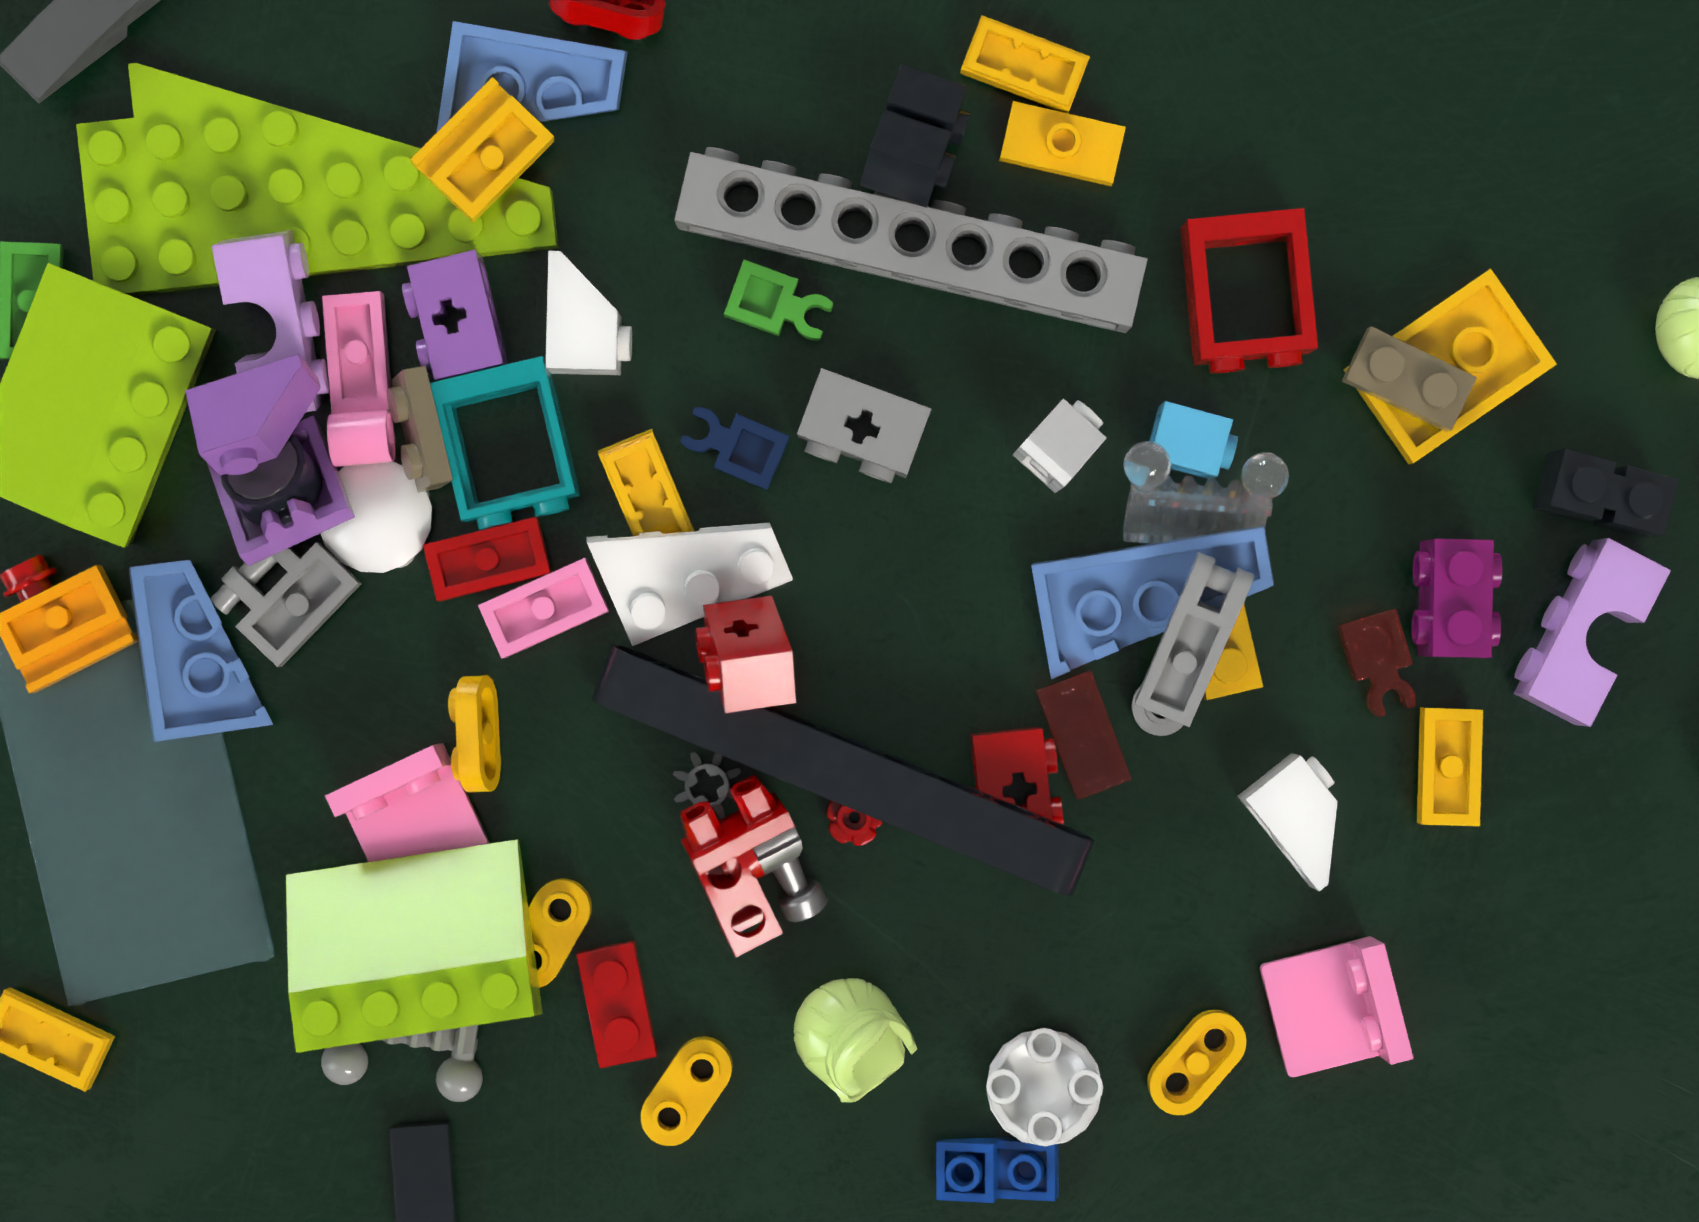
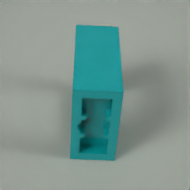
(488, 385)

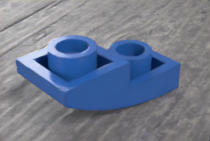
(996, 1170)

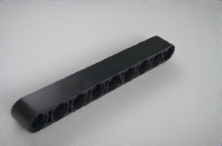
(846, 772)

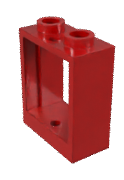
(1245, 230)

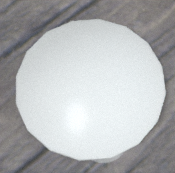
(388, 519)
(1044, 1087)

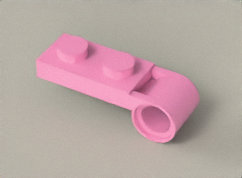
(359, 377)

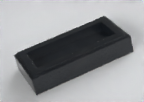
(423, 1172)

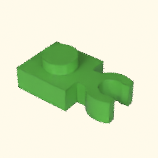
(768, 300)

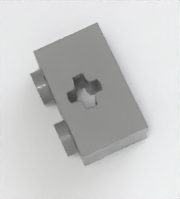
(844, 399)

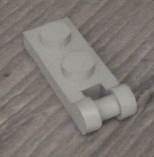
(1193, 641)

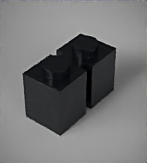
(914, 136)
(1585, 485)

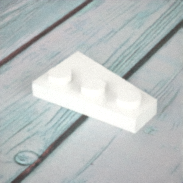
(669, 577)

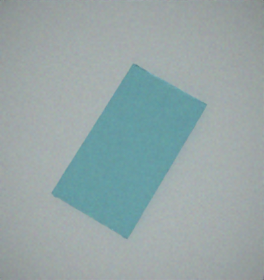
(129, 833)

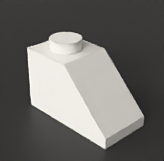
(582, 325)
(1061, 444)
(1297, 814)

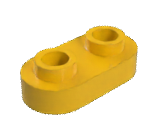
(476, 716)
(557, 937)
(1201, 1065)
(685, 1091)

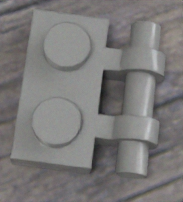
(294, 606)

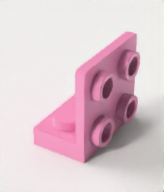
(410, 808)
(1335, 1007)

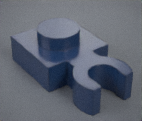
(746, 449)

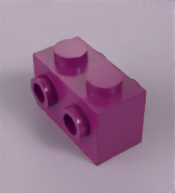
(1456, 598)

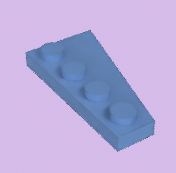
(1127, 594)

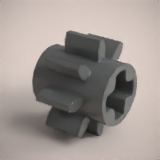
(713, 768)

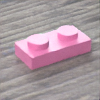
(543, 608)

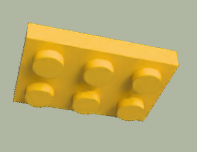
(1480, 334)

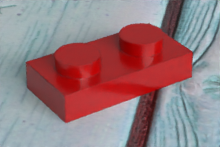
(487, 559)
(617, 1004)

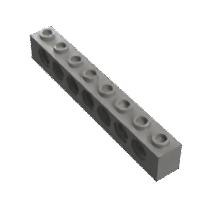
(705, 212)

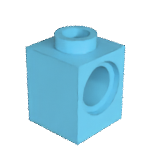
(1194, 439)

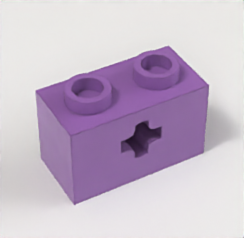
(460, 283)

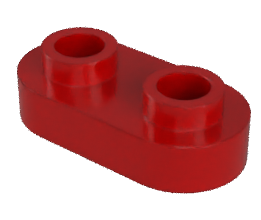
(627, 17)

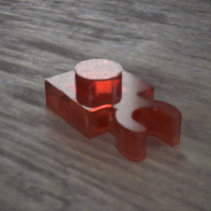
(1375, 650)

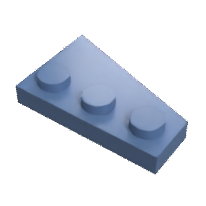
(542, 73)
(186, 658)

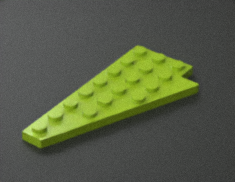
(230, 167)

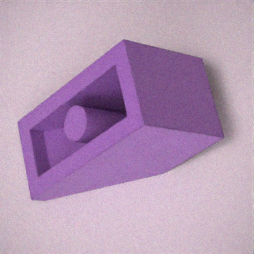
(251, 413)

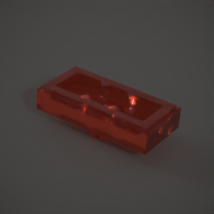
(1083, 734)

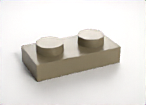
(1409, 379)
(425, 452)

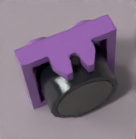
(285, 496)

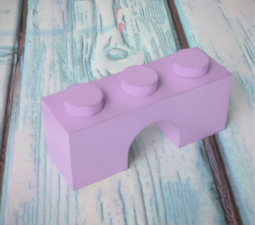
(270, 274)
(1561, 671)

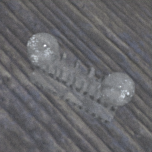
(1173, 511)

